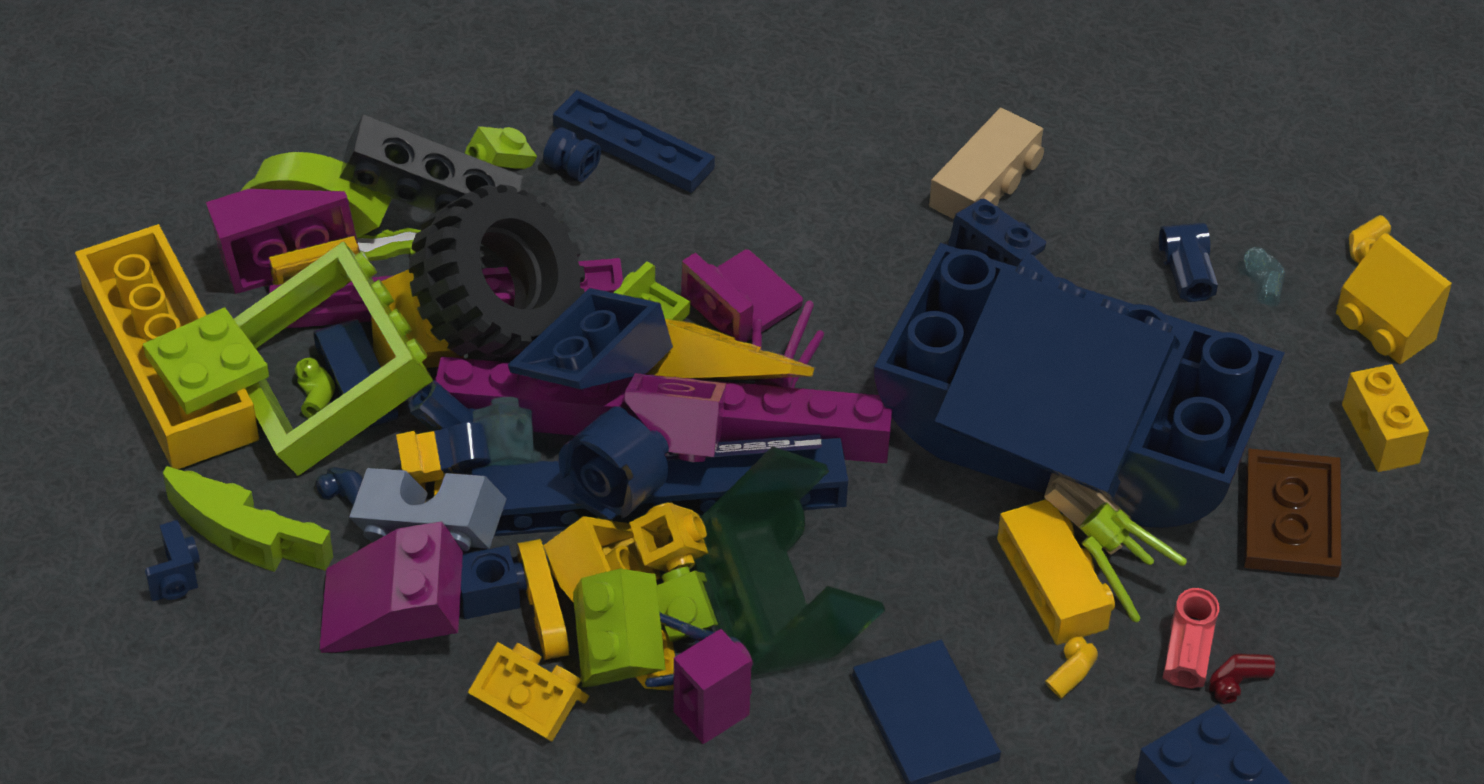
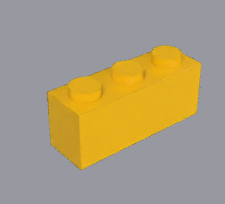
(1055, 571)

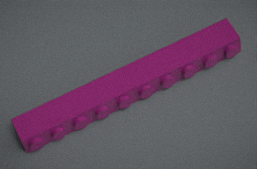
(748, 414)

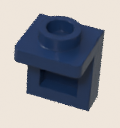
(178, 575)

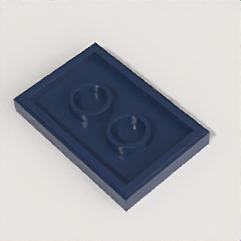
(926, 714)

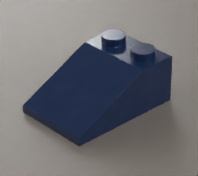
(597, 342)

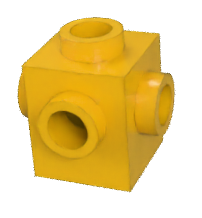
(669, 537)

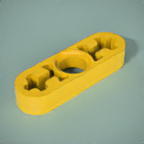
(542, 595)

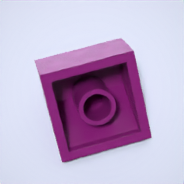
(682, 411)

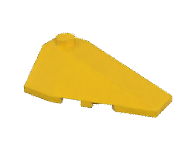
(718, 357)
(598, 547)

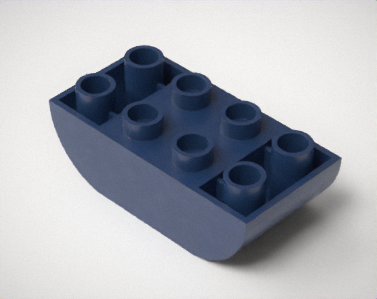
(1186, 437)

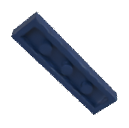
(635, 141)

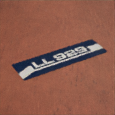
(758, 446)

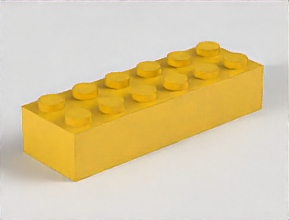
(136, 298)

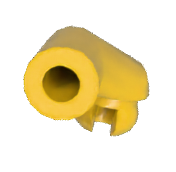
(1366, 235)
(1080, 661)

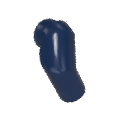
(341, 482)

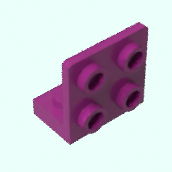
(737, 293)

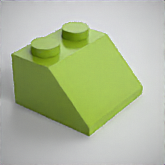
(618, 626)

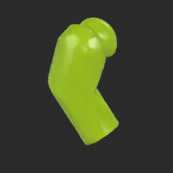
(316, 384)

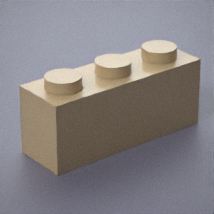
(988, 164)

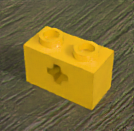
(1385, 418)

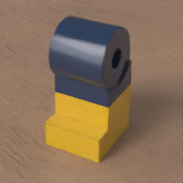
(444, 451)

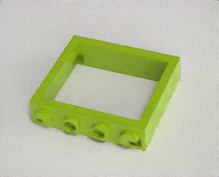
(361, 404)

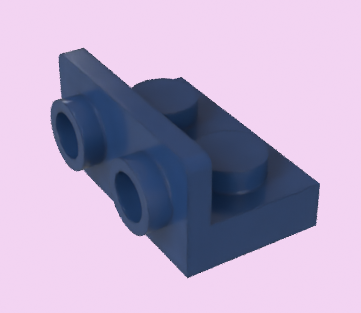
(994, 233)

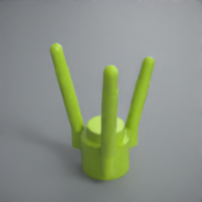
(1110, 529)

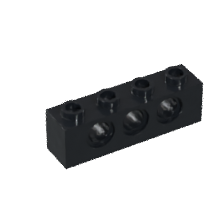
(415, 167)

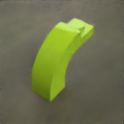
(321, 173)

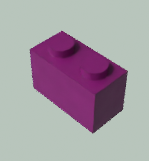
(712, 685)

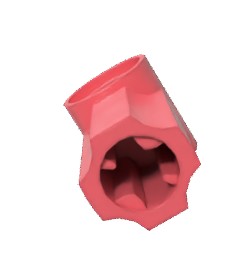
(1191, 639)

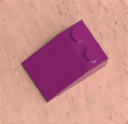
(274, 222)
(393, 590)

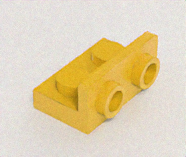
(525, 691)

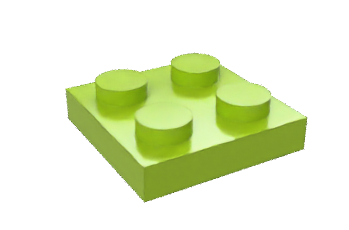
(206, 360)

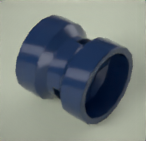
(571, 154)

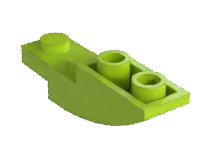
(230, 521)

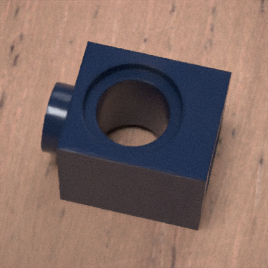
(490, 582)

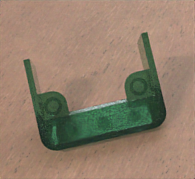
(753, 578)

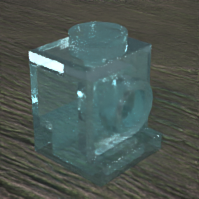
(508, 432)

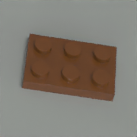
(1293, 513)

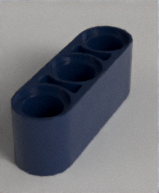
(349, 358)

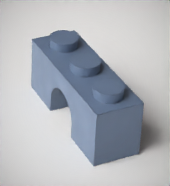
(395, 500)

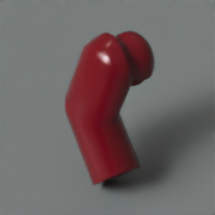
(1234, 670)

